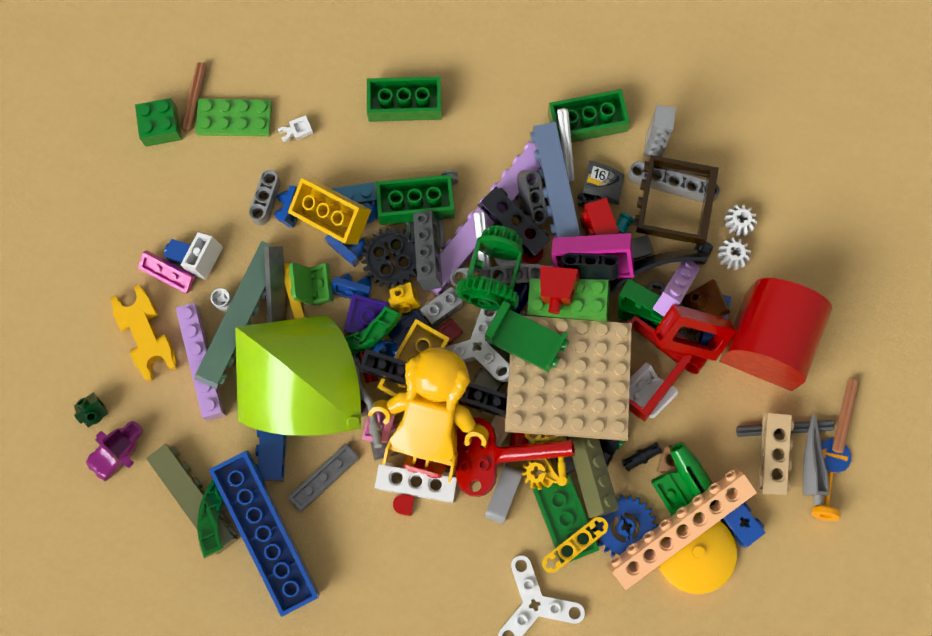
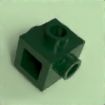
(90, 410)

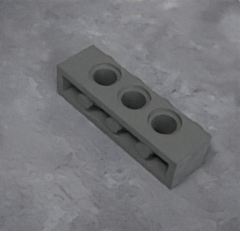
(427, 250)

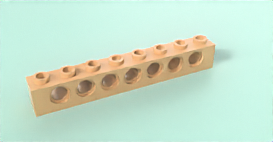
(692, 528)

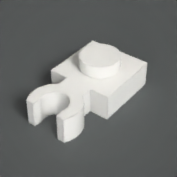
(299, 128)

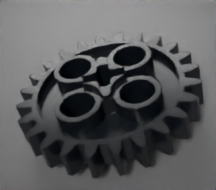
(376, 264)

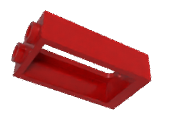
(681, 316)

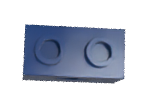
(747, 534)

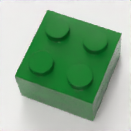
(158, 122)

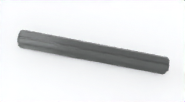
(799, 427)

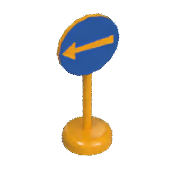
(834, 463)

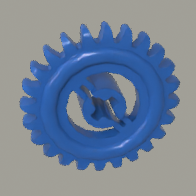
(638, 512)

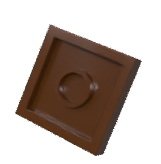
(707, 299)

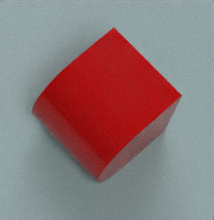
(778, 332)

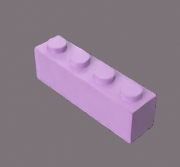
(676, 287)

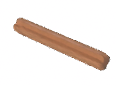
(194, 94)
(845, 415)

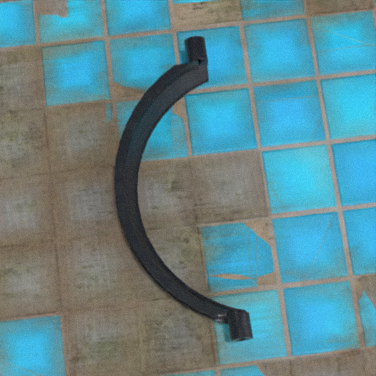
(698, 255)

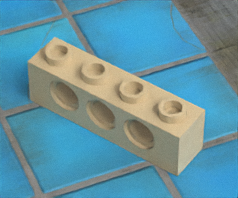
(768, 463)

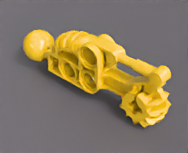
(545, 479)

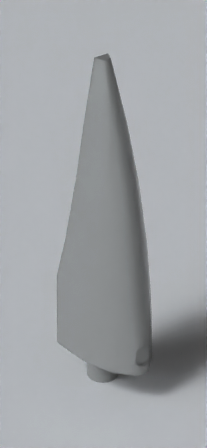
(814, 469)

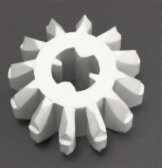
(745, 215)
(734, 247)

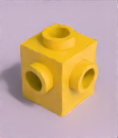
(404, 298)

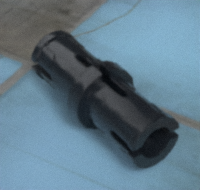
(642, 456)

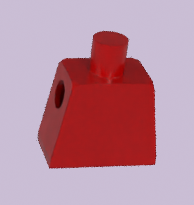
(558, 286)

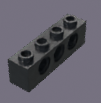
(513, 209)

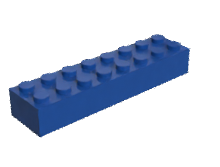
(264, 533)

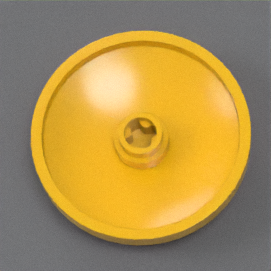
(702, 563)

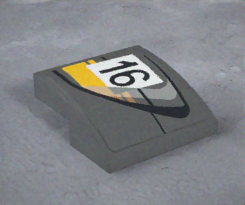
(603, 182)

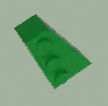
(638, 302)

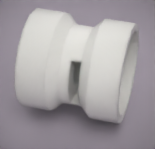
(220, 296)

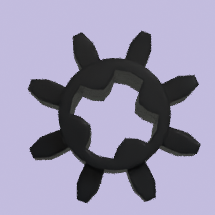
(583, 197)

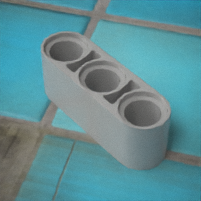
(264, 205)
(504, 494)

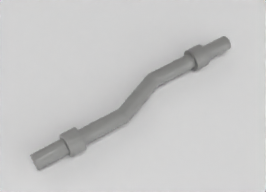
(374, 427)

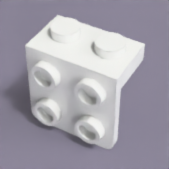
(643, 387)

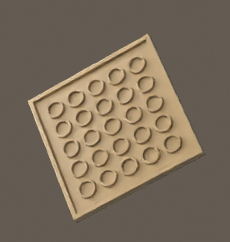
(583, 393)

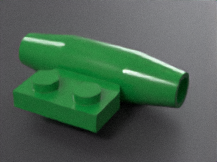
(681, 486)

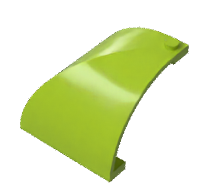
(296, 378)

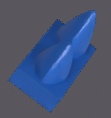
(282, 214)
(350, 253)
(346, 287)

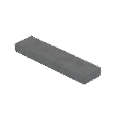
(275, 283)
(323, 477)

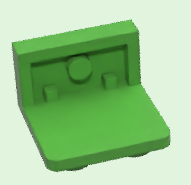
(311, 284)

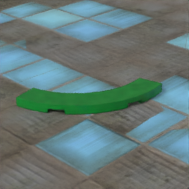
(374, 332)
(208, 521)

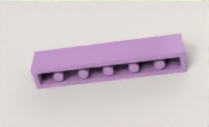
(196, 346)

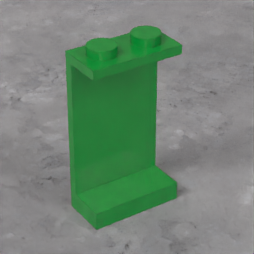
(526, 338)

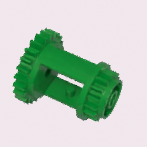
(487, 292)

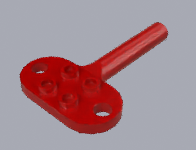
(481, 463)

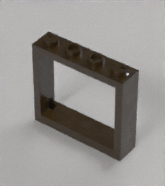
(681, 167)

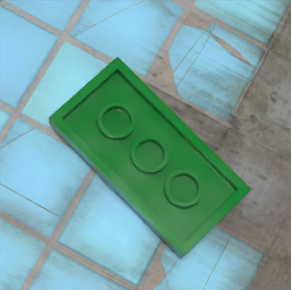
(564, 517)

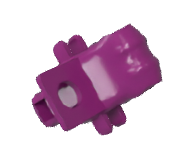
(114, 450)

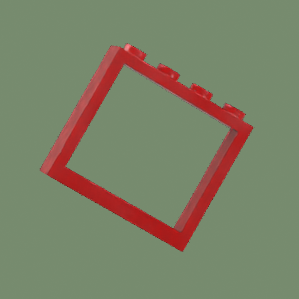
(683, 360)

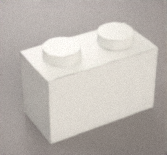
(202, 255)

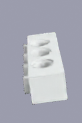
(384, 483)

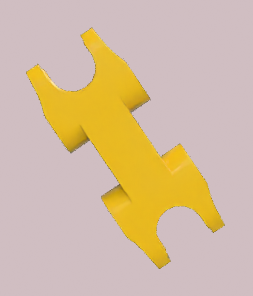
(149, 345)

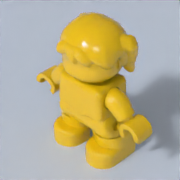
(431, 409)

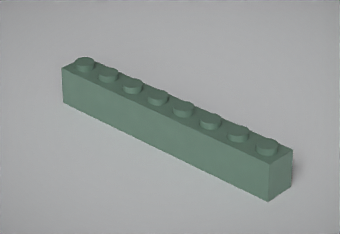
(239, 313)

